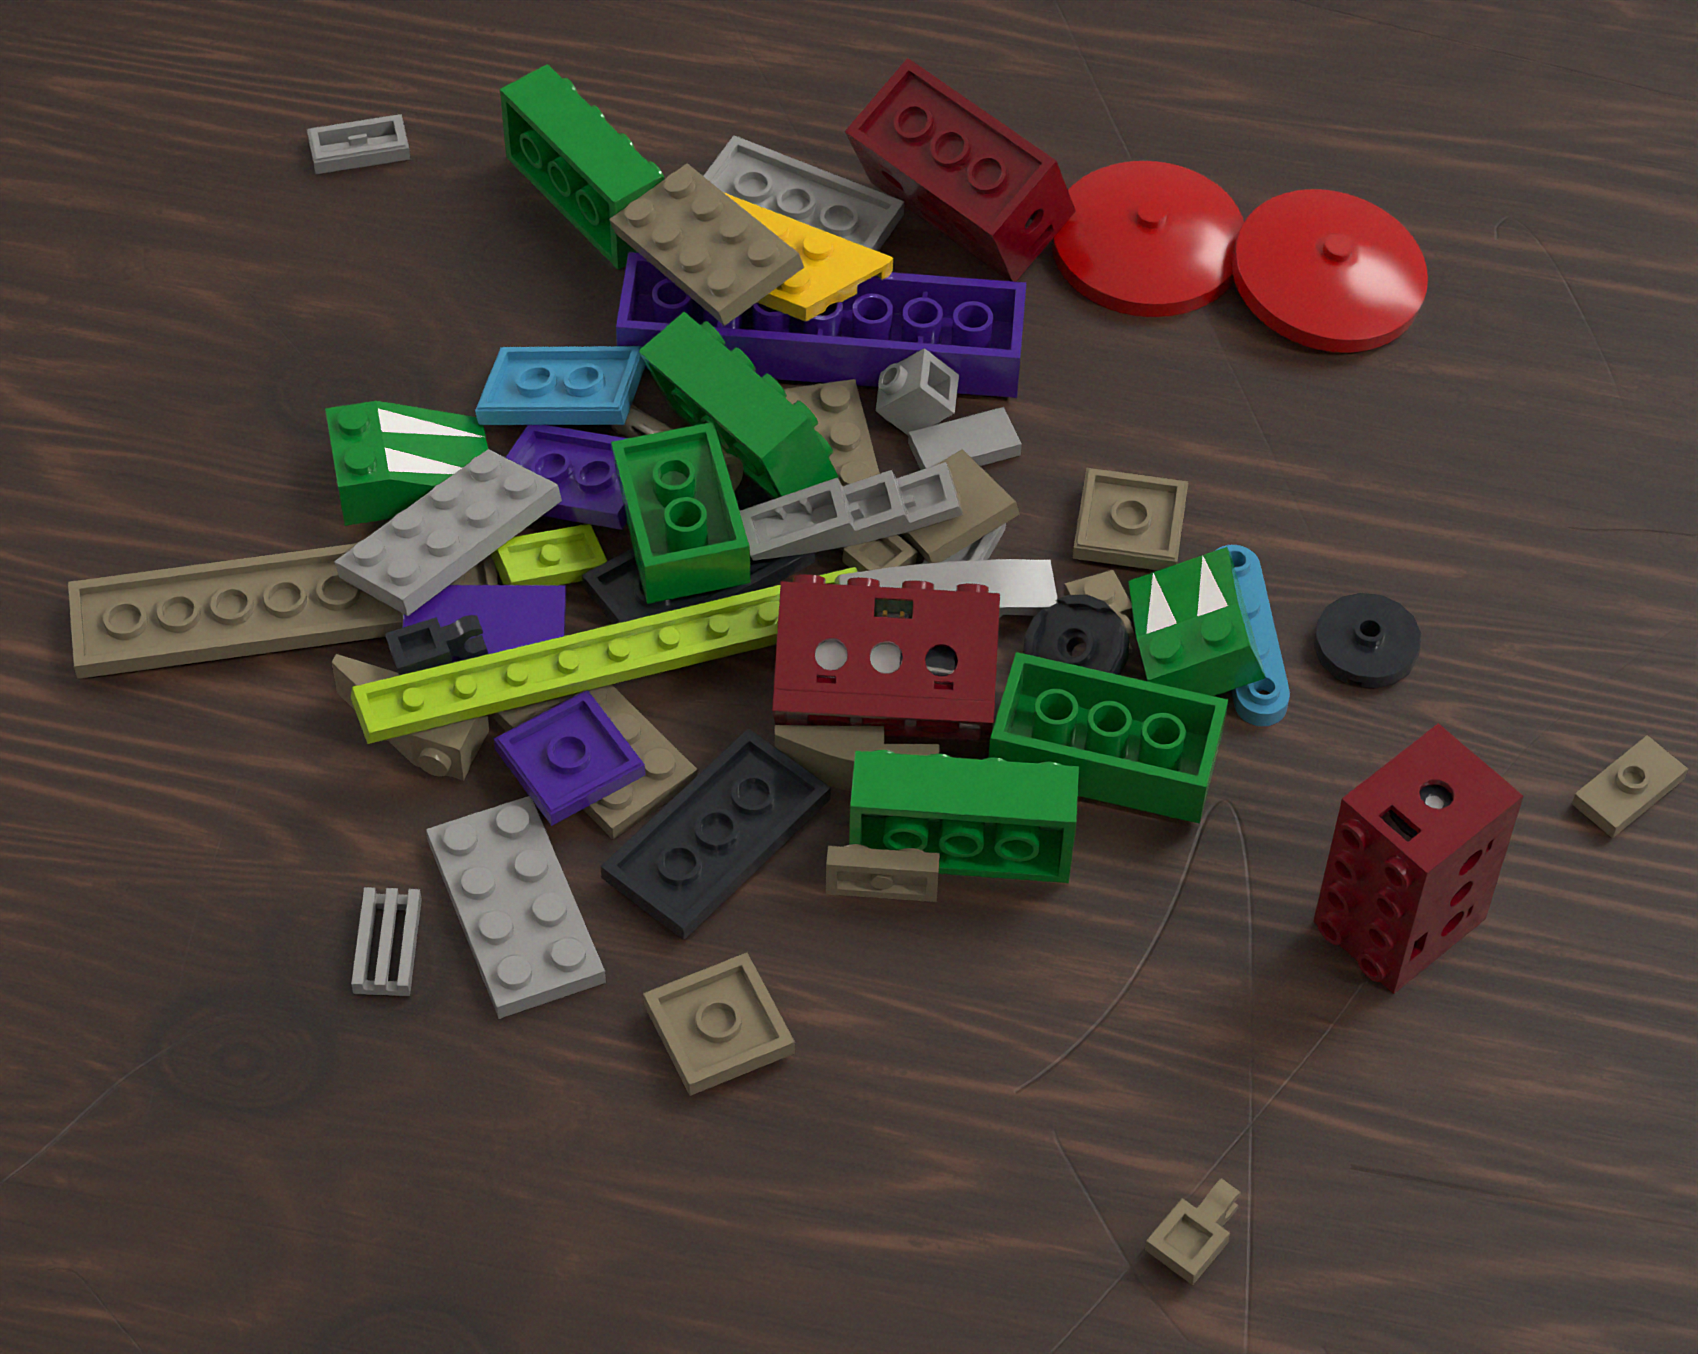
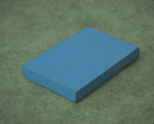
(561, 386)

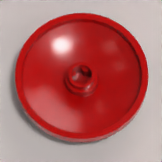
(1148, 239)
(1329, 270)

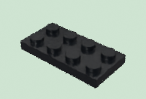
(620, 592)
(715, 833)

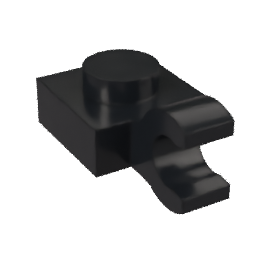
(429, 645)

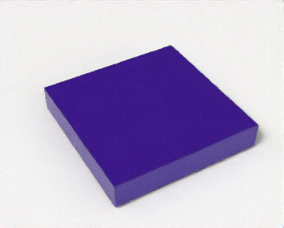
(569, 757)

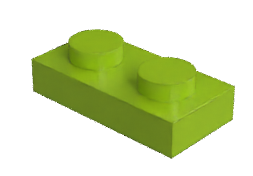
(549, 557)

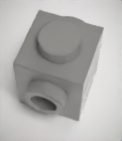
(917, 392)

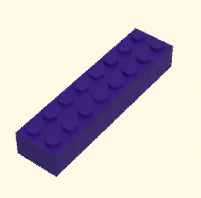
(961, 321)

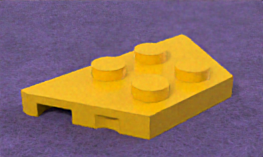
(830, 265)

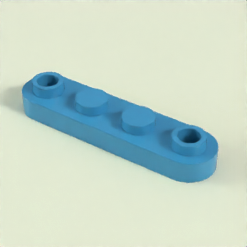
(1248, 703)

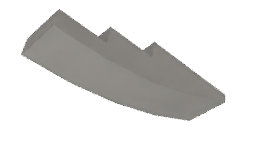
(851, 514)
(1022, 584)

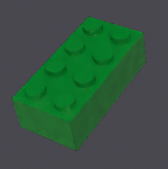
(574, 156)
(749, 412)
(1128, 736)
(975, 812)

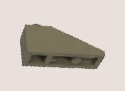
(437, 750)

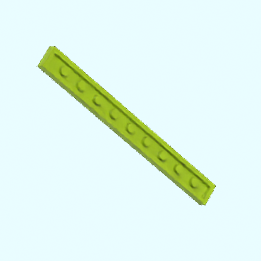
(568, 664)

